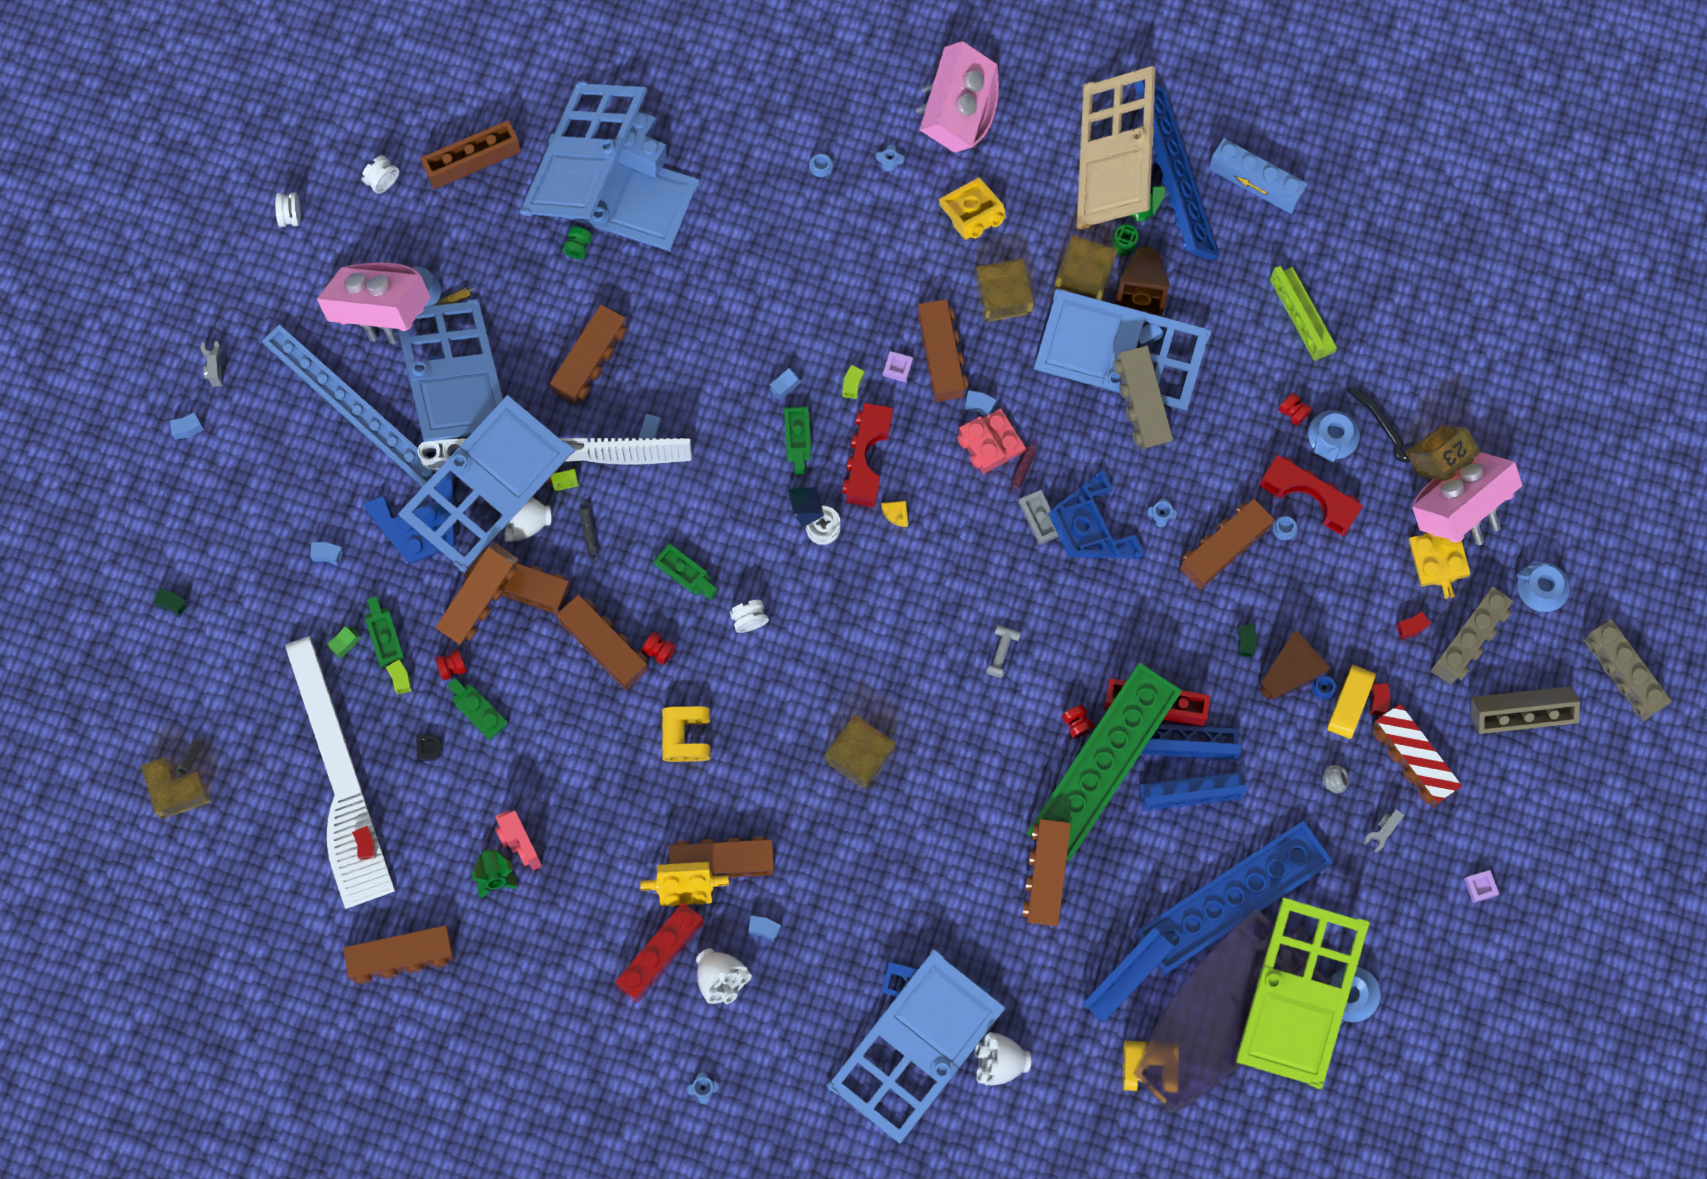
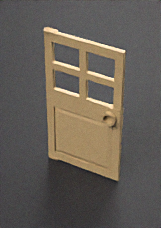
(1116, 167)

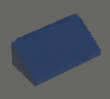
(806, 505)

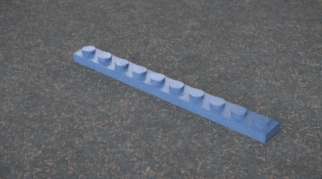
(348, 403)

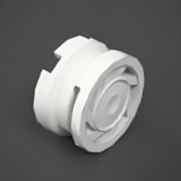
(380, 174)
(288, 209)
(825, 528)
(749, 616)

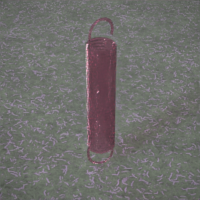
(1024, 466)

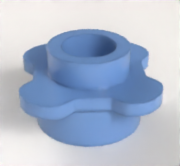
(887, 164)
(1162, 505)
(702, 1080)

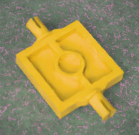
(1439, 561)
(684, 883)

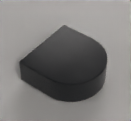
(428, 747)

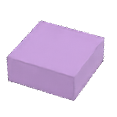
(897, 366)
(1481, 886)

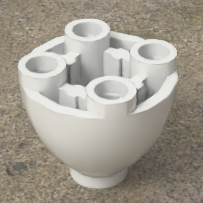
(528, 521)
(720, 976)
(1000, 1059)

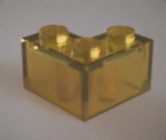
(170, 794)

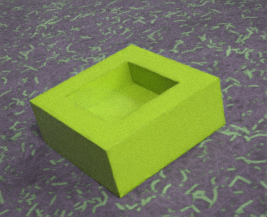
(564, 480)

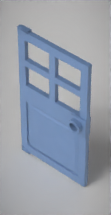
(577, 167)
(643, 206)
(1088, 334)
(452, 392)
(500, 462)
(934, 1026)

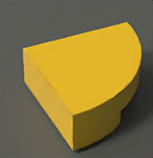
(896, 512)

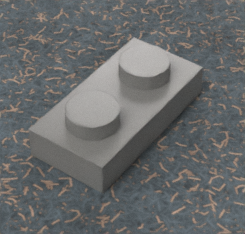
(1036, 512)

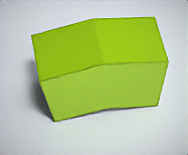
(852, 382)
(400, 677)

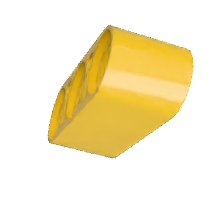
(1351, 701)

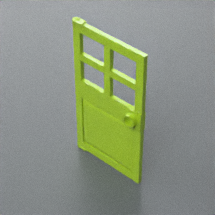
(1294, 1017)

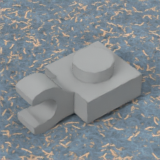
(212, 369)
(1387, 826)

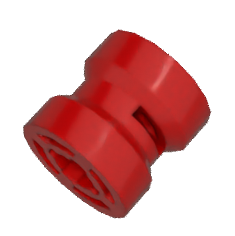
(1295, 409)
(658, 648)
(450, 665)
(1078, 721)

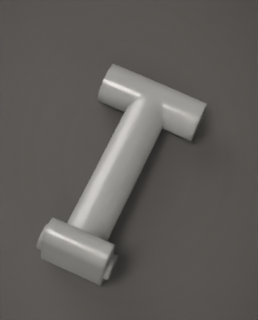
(1007, 634)

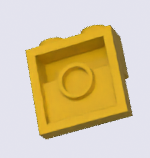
(973, 209)

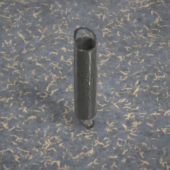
(588, 531)
(189, 758)

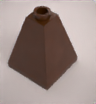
(1144, 283)
(1293, 669)

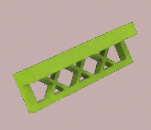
(1302, 313)

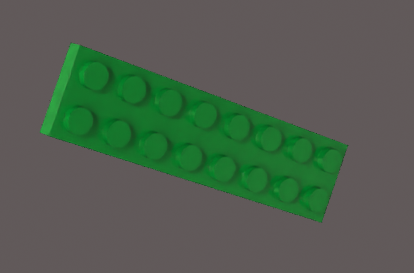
(1109, 754)

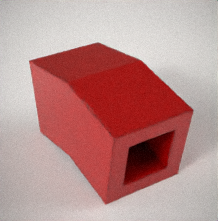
(1413, 626)
(1380, 699)
(365, 843)

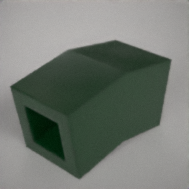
(170, 601)
(1247, 640)

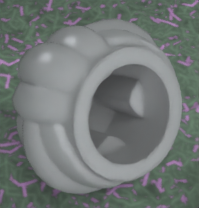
(1335, 779)

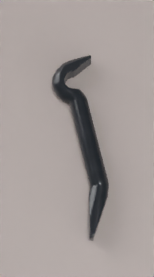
(1384, 423)

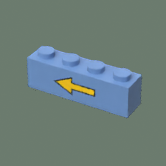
(1257, 176)

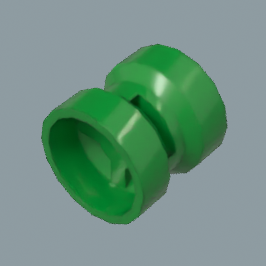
(577, 243)
(1125, 245)

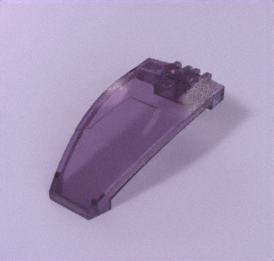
(1206, 1019)

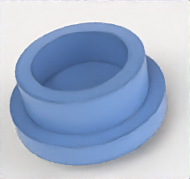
(821, 165)
(1284, 528)

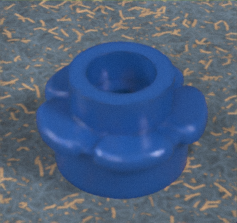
(1330, 688)

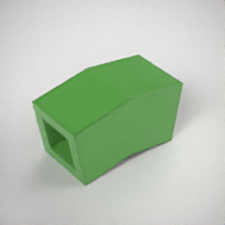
(344, 641)

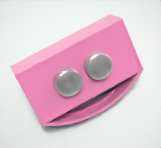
(960, 98)
(375, 296)
(1461, 502)

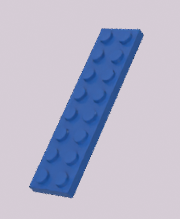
(1179, 177)
(1232, 895)

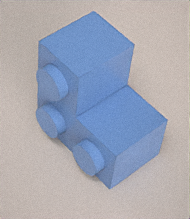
(640, 148)

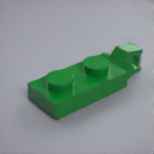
(797, 437)
(685, 572)
(383, 634)
(477, 710)

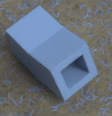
(1149, 335)
(785, 384)
(980, 403)
(185, 426)
(650, 427)
(326, 552)
(764, 927)

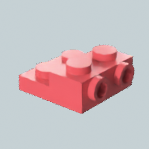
(990, 441)
(513, 835)

